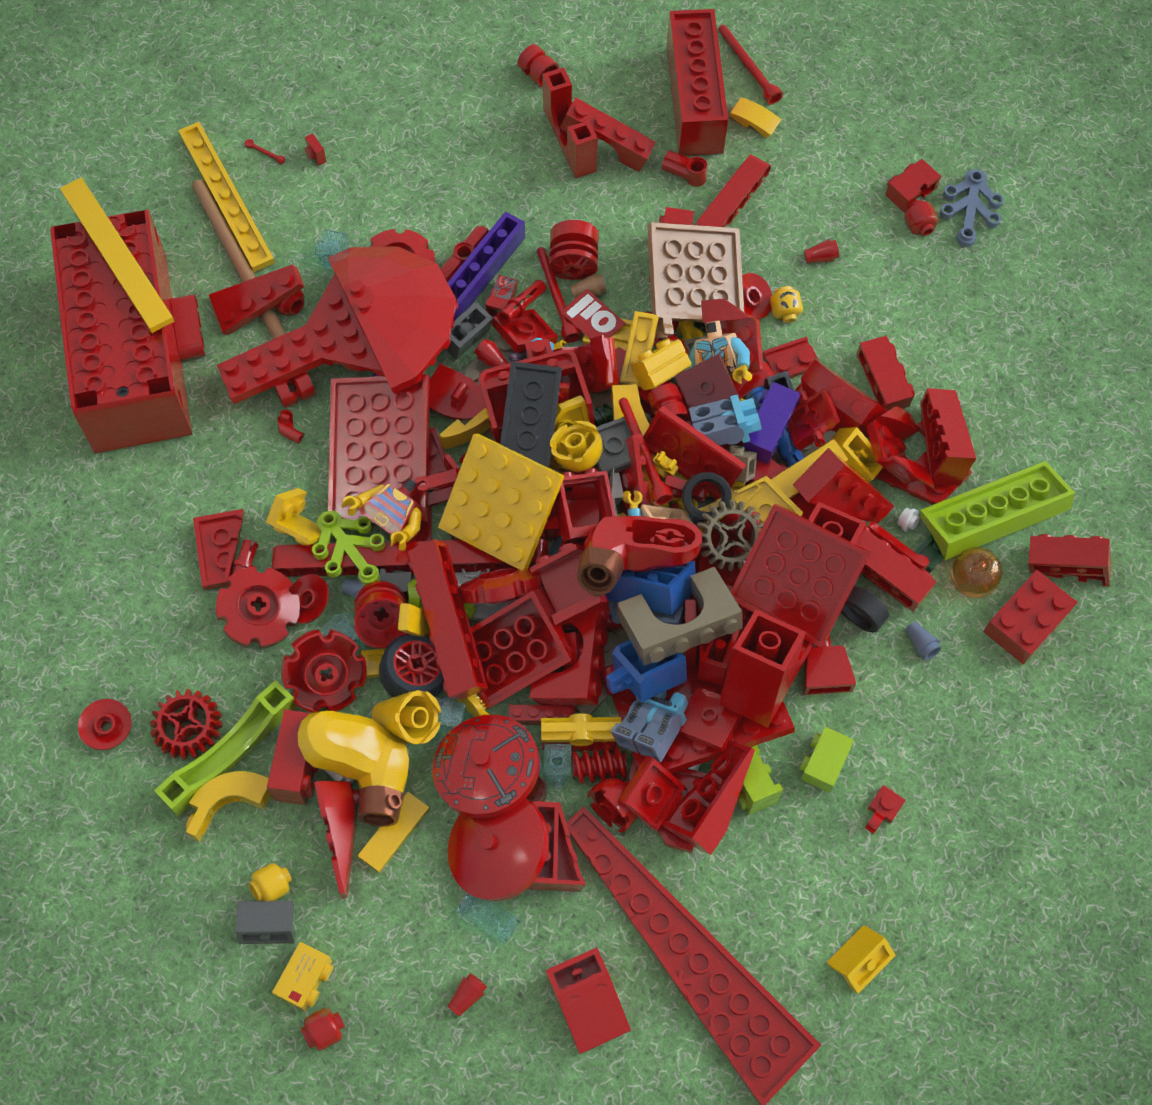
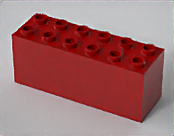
(696, 82)

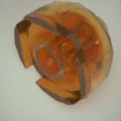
(976, 572)

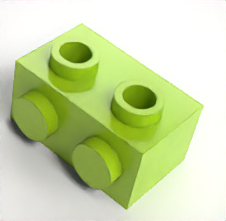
(826, 760)

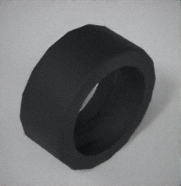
(695, 480)
(865, 610)

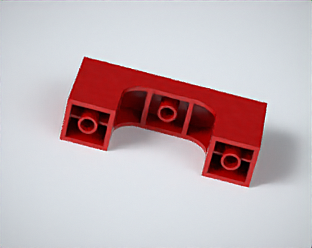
(772, 650)

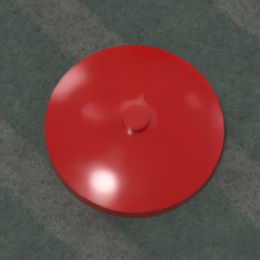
(500, 853)

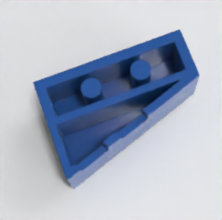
(661, 588)

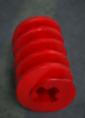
(599, 765)

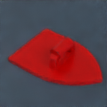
(454, 394)

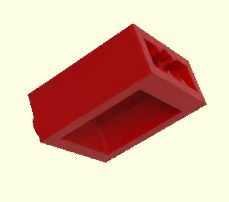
(604, 498)

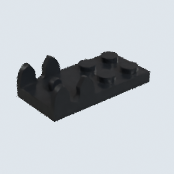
(531, 410)

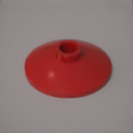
(756, 296)
(313, 597)
(99, 713)

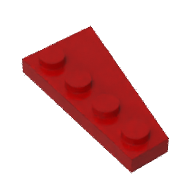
(252, 298)

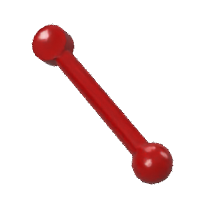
(249, 143)

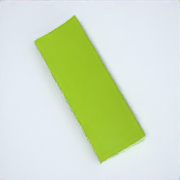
(997, 509)

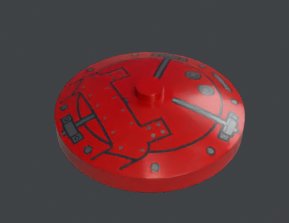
(486, 766)

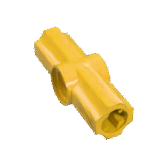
(578, 729)

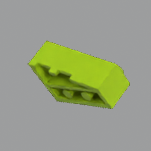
(758, 789)

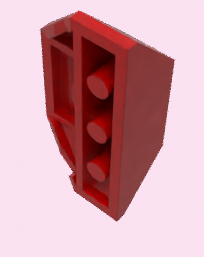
(851, 404)

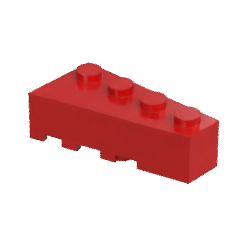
(842, 488)

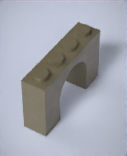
(659, 640)

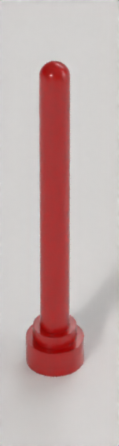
(771, 92)
(569, 331)
(660, 492)

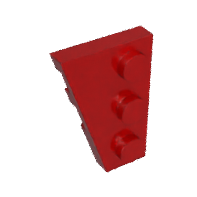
(217, 546)

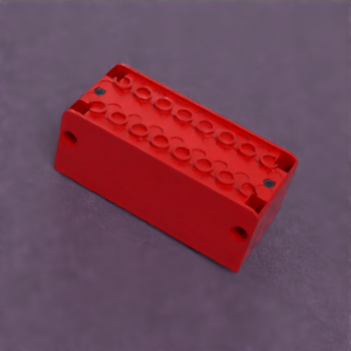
(119, 374)

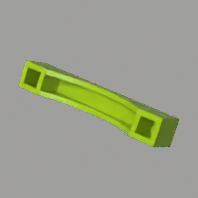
(249, 731)

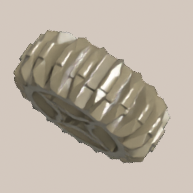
(712, 521)

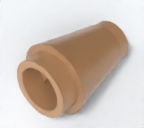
(593, 283)

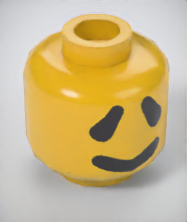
(786, 304)

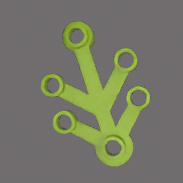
(347, 544)

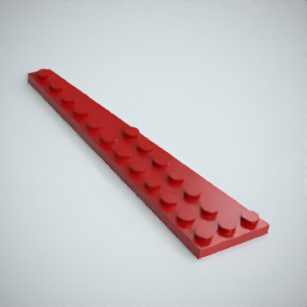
(736, 1010)

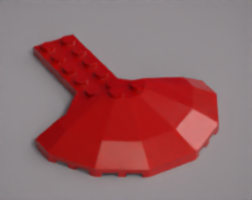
(377, 315)

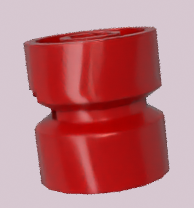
(535, 63)
(302, 385)
(669, 397)

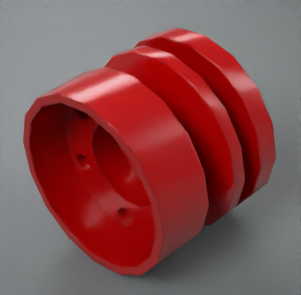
(573, 250)
(375, 626)

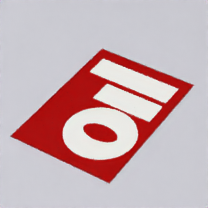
(592, 316)

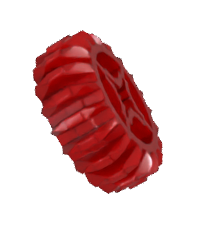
(180, 744)

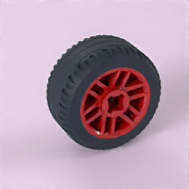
(398, 666)

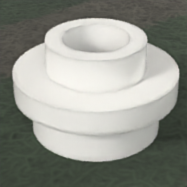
(908, 519)

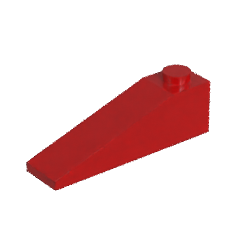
(707, 808)
(339, 812)

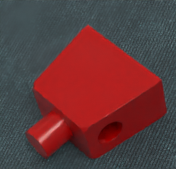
(827, 670)

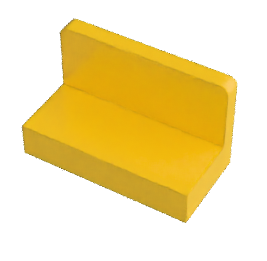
(862, 958)

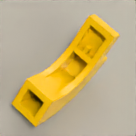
(222, 790)

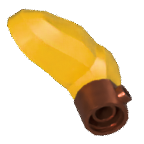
(361, 752)

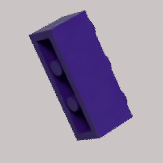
(774, 415)

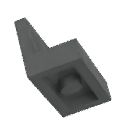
(265, 922)

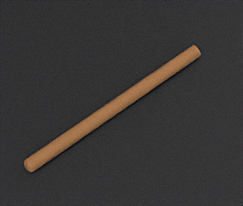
(233, 249)

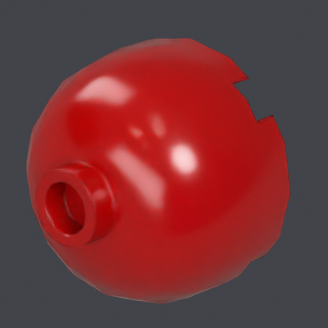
(606, 803)

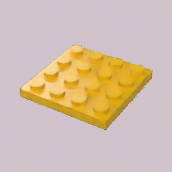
(501, 502)

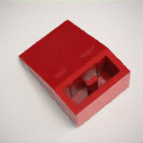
(588, 1000)

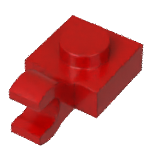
(885, 807)

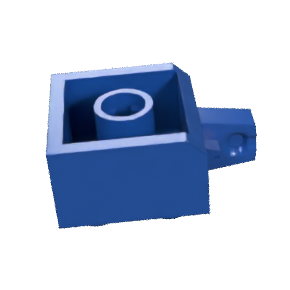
(644, 680)

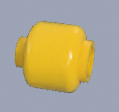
(270, 883)

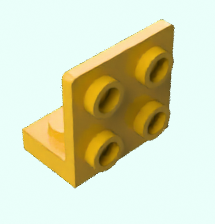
(286, 519)

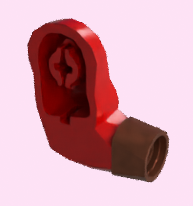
(634, 545)

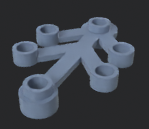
(972, 204)

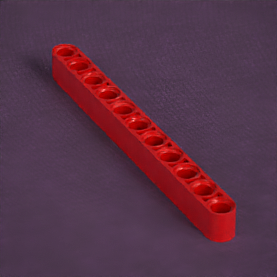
(299, 559)

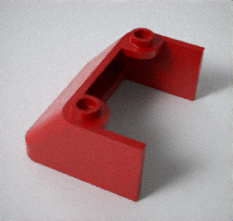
(495, 385)

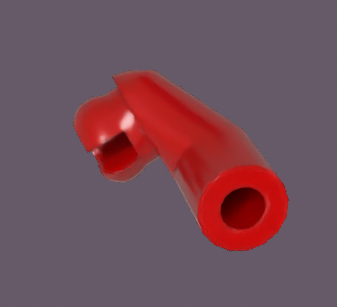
(286, 427)

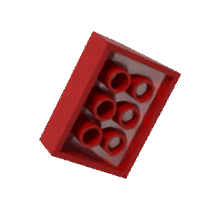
(519, 646)

